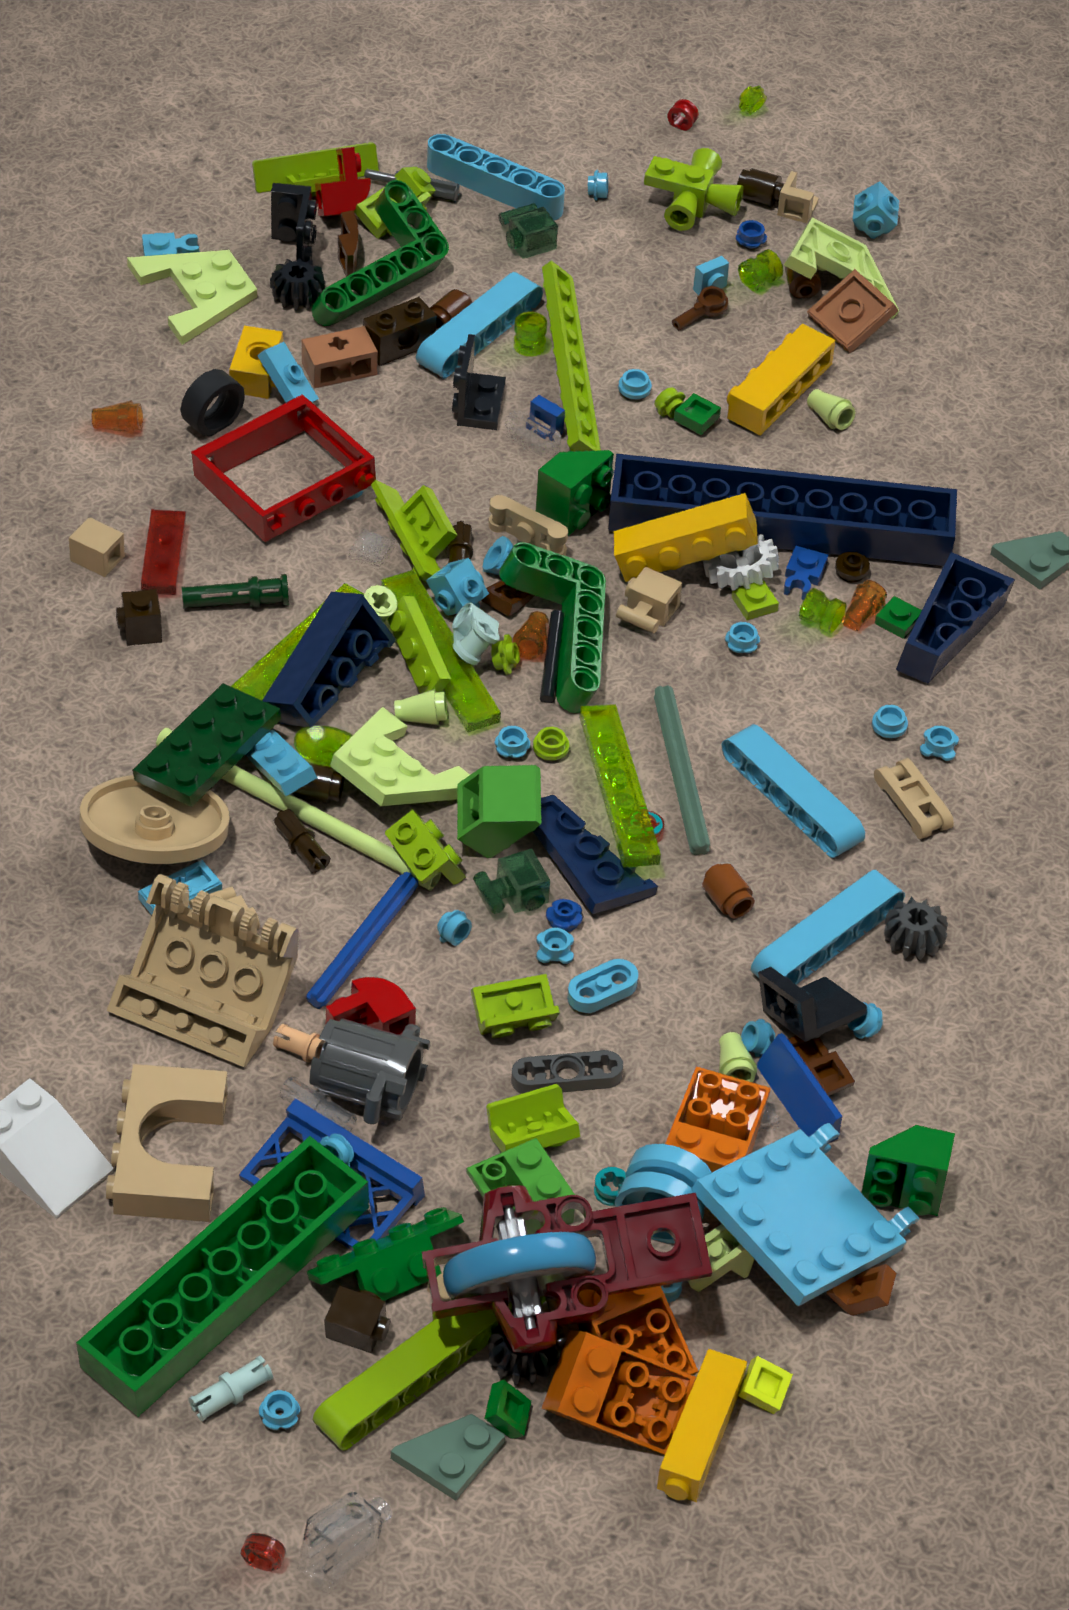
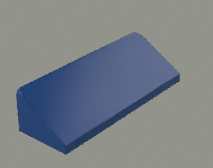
(797, 1087)

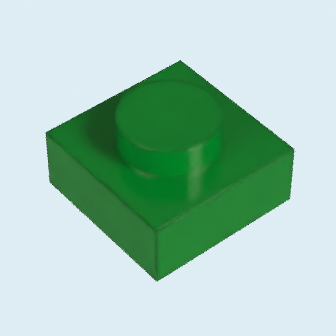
(697, 413)
(898, 617)
(508, 1409)

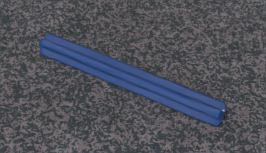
(362, 940)

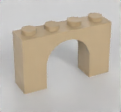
(154, 1099)

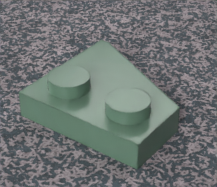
(1035, 558)
(450, 1454)

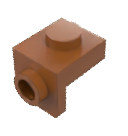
(865, 1291)

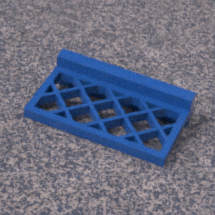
(368, 1162)

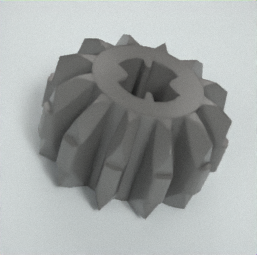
(915, 928)

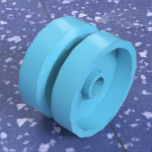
(661, 1173)

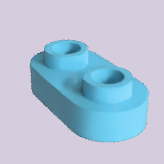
(600, 985)

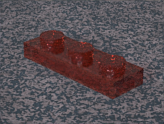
(163, 551)

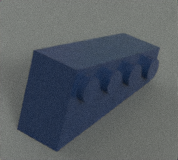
(954, 613)
(328, 658)

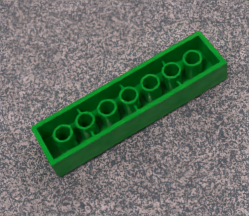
(223, 1276)

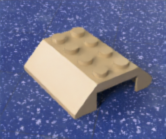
(207, 973)

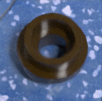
(852, 566)

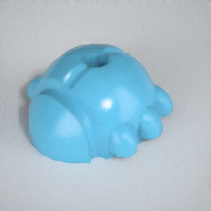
(496, 555)

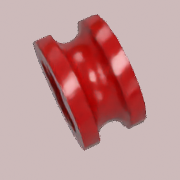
(688, 109)

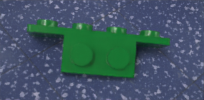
(392, 1262)

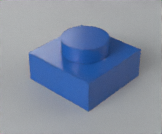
(548, 412)

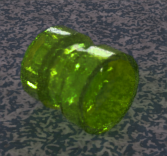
(762, 269)
(530, 334)
(822, 610)

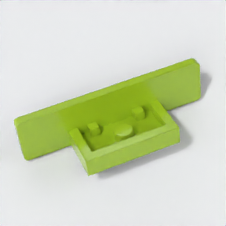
(308, 167)
(419, 525)

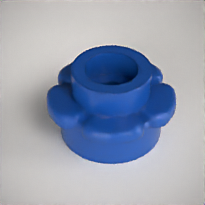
(751, 234)
(561, 920)

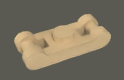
(527, 525)
(914, 797)

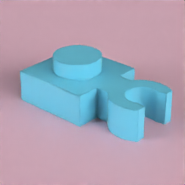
(167, 244)

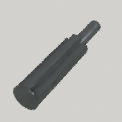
(444, 189)

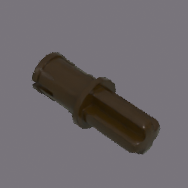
(460, 546)
(301, 840)

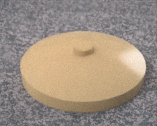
(150, 826)

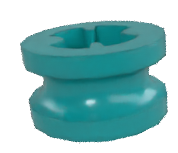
(601, 1191)

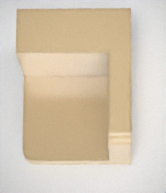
(795, 202)
(96, 547)

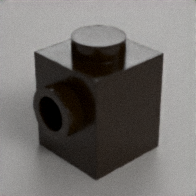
(140, 617)
(357, 1319)

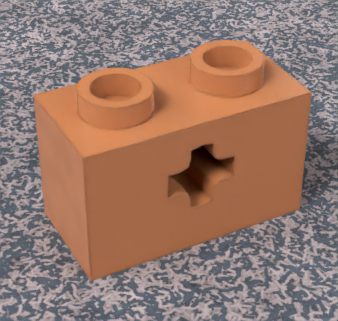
(339, 357)

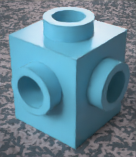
(875, 210)
(457, 585)

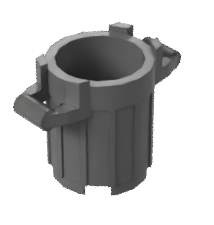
(370, 1067)

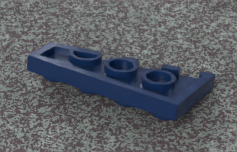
(587, 860)

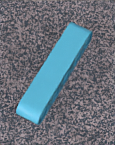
(493, 175)
(484, 318)
(794, 790)
(830, 928)

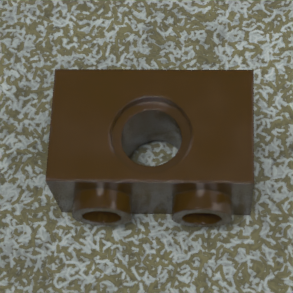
(400, 329)

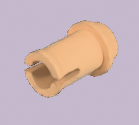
(299, 1043)

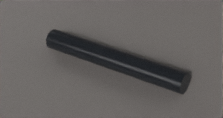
(552, 656)

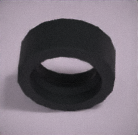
(200, 396)

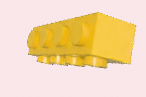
(780, 379)
(686, 537)

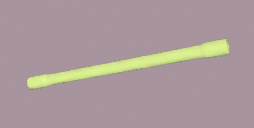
(317, 819)

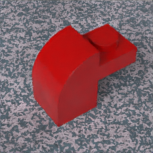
(349, 191)
(374, 1003)

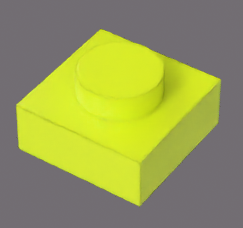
(765, 1385)

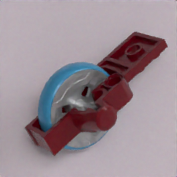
(561, 1260)

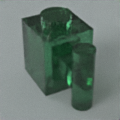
(530, 230)
(518, 880)

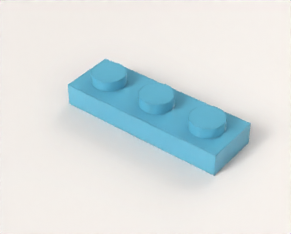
(281, 763)

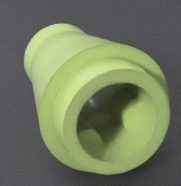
(832, 409)
(422, 708)
(735, 1058)

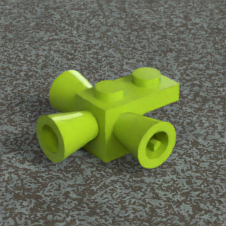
(692, 187)

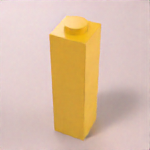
(701, 1426)

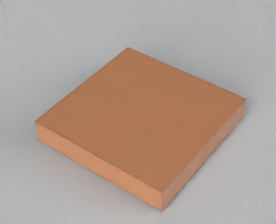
(852, 311)

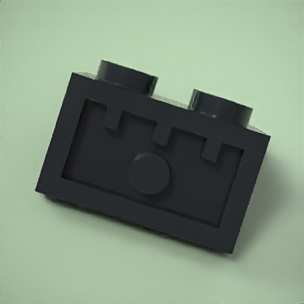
(292, 217)
(479, 394)
(810, 1008)

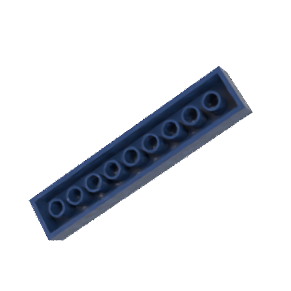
(795, 507)

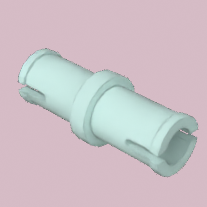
(231, 1388)

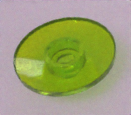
(320, 743)

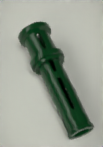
(192, 595)

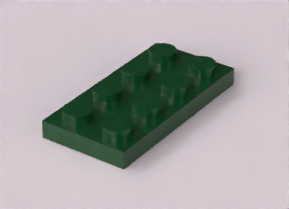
(207, 744)

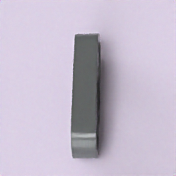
(575, 1061)

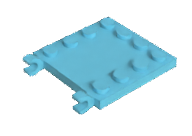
(802, 1215)

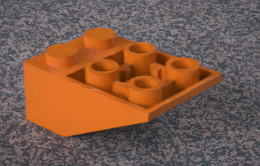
(718, 1117)
(640, 1323)
(618, 1391)

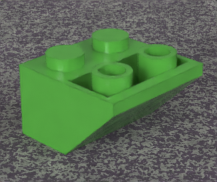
(498, 807)
(523, 1166)

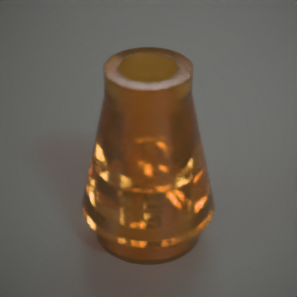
(119, 417)
(864, 604)
(532, 636)

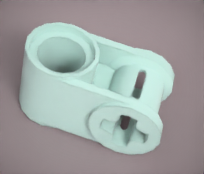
(473, 633)

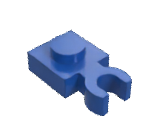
(804, 569)

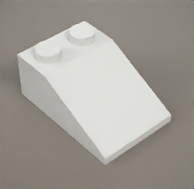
(47, 1150)

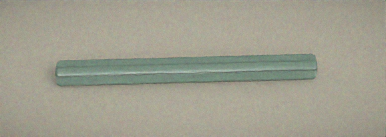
(682, 770)

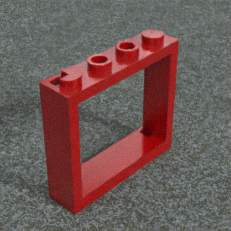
(266, 433)

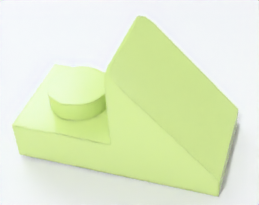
(724, 1255)

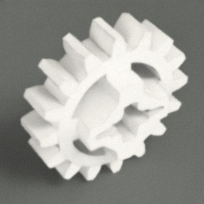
(743, 566)

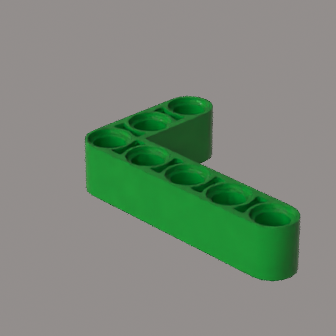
(412, 253)
(582, 596)

